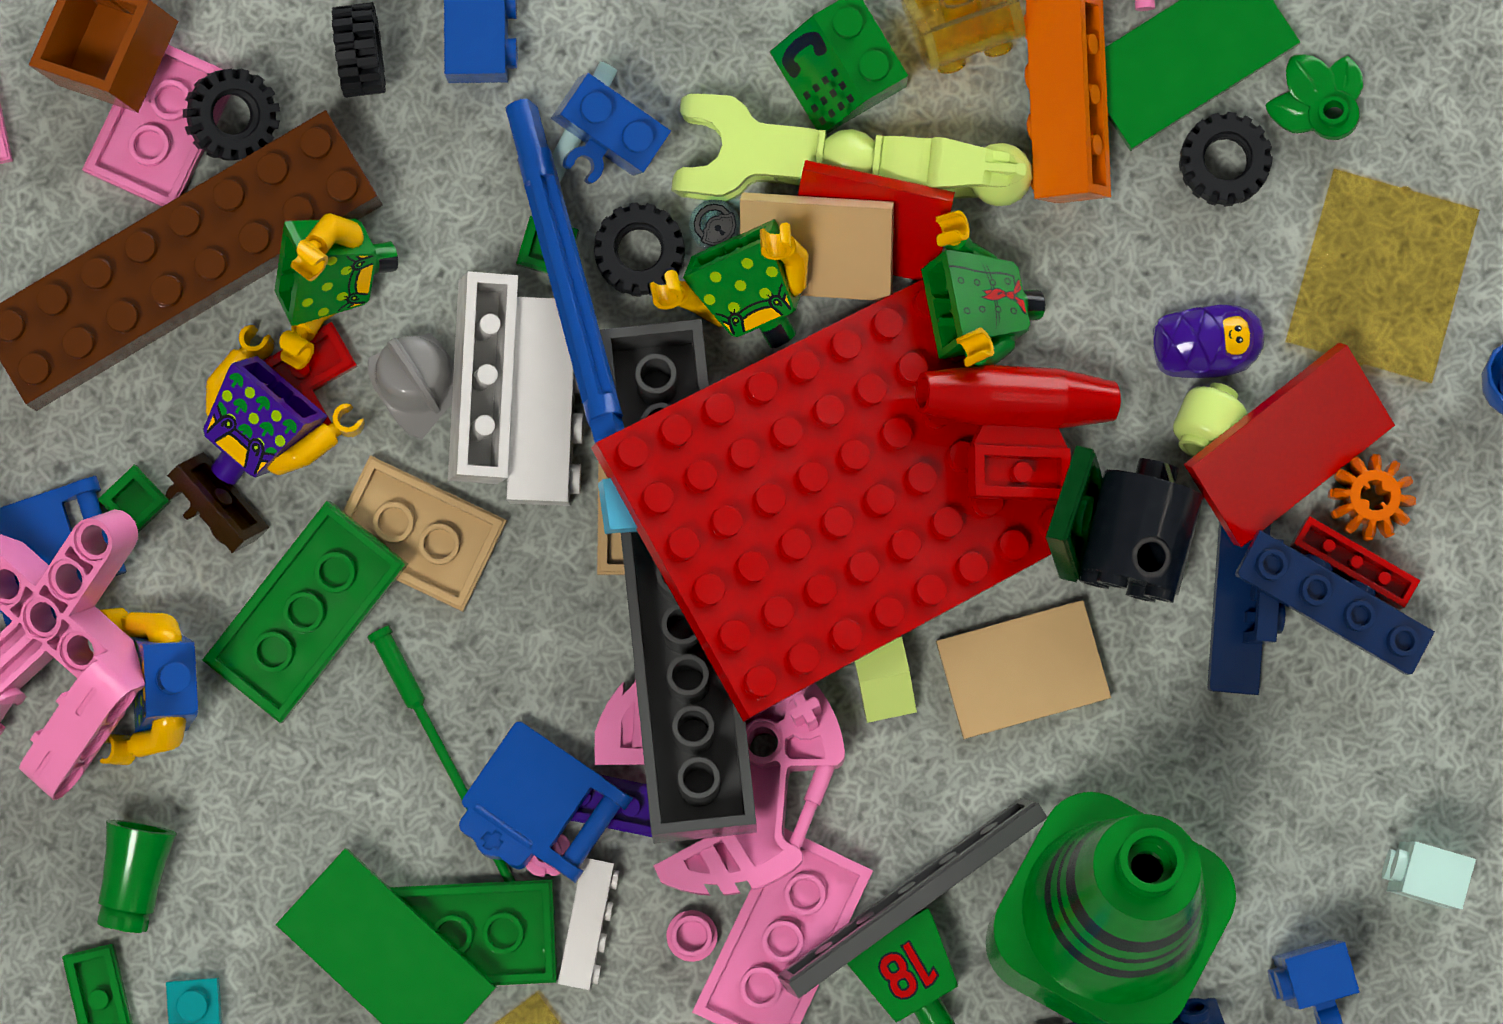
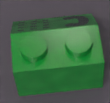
(839, 64)

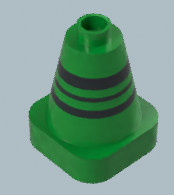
(1094, 935)

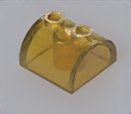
(962, 28)

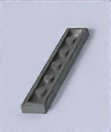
(911, 897)

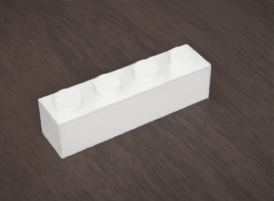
(586, 924)

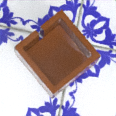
(104, 48)

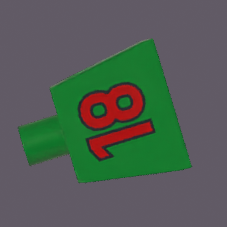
(909, 971)

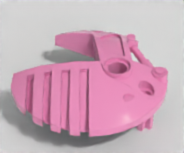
(807, 741)

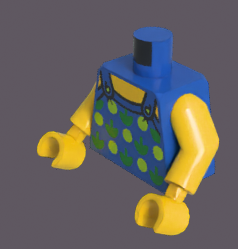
(169, 697)

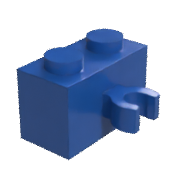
(609, 128)
(1315, 979)

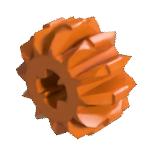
(1384, 485)

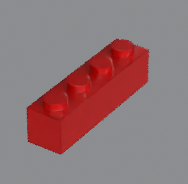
(1355, 562)

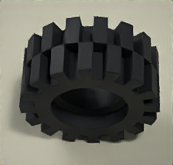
(358, 50)
(201, 107)

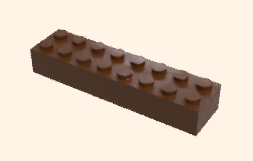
(176, 261)

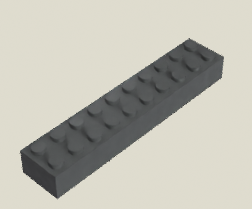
(687, 721)

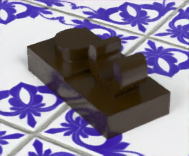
(217, 502)

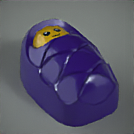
(1207, 341)

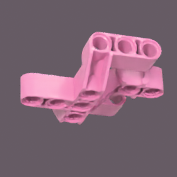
(104, 680)

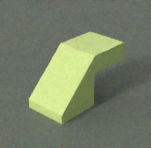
(886, 682)

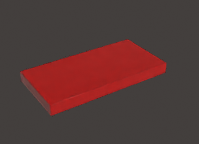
(1289, 444)

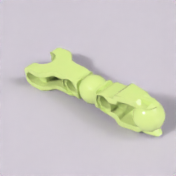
(777, 154)

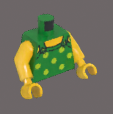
(322, 272)
(743, 283)

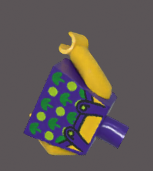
(262, 418)

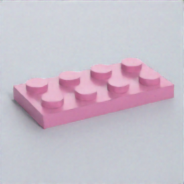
(775, 931)

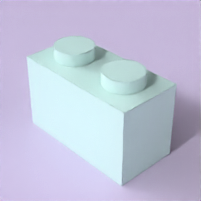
(1428, 874)

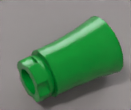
(132, 874)

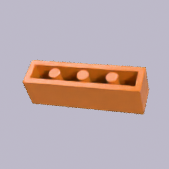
(1067, 100)

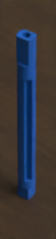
(565, 271)

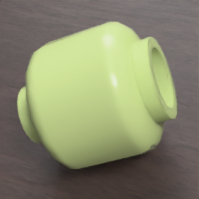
(1206, 416)

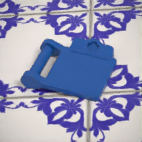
(44, 523)
(530, 798)

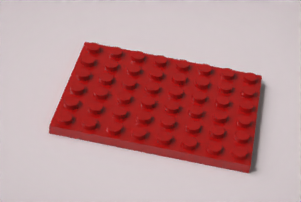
(817, 504)

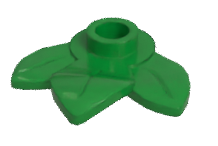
(1314, 91)

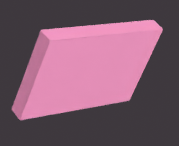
(151, 149)

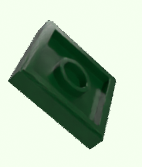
(1074, 513)

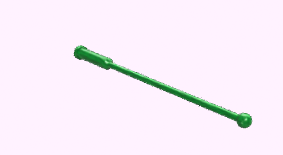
(414, 700)

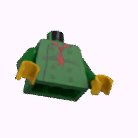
(975, 298)

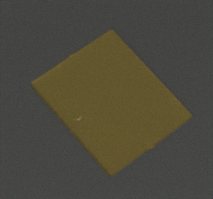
(1382, 275)

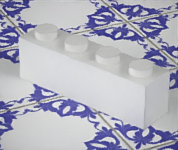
(483, 378)
(542, 410)

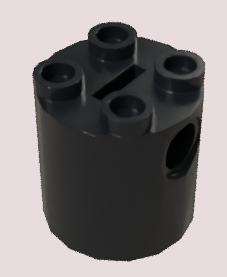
(1141, 532)

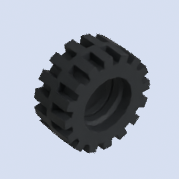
(1245, 135)
(633, 218)

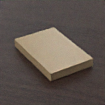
(844, 238)
(427, 527)
(1023, 669)

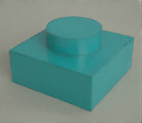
(194, 1001)

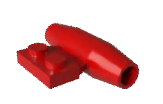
(1019, 418)

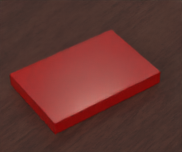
(913, 209)

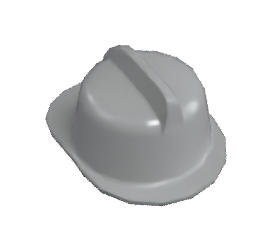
(413, 381)

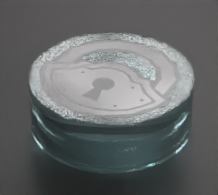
(713, 223)

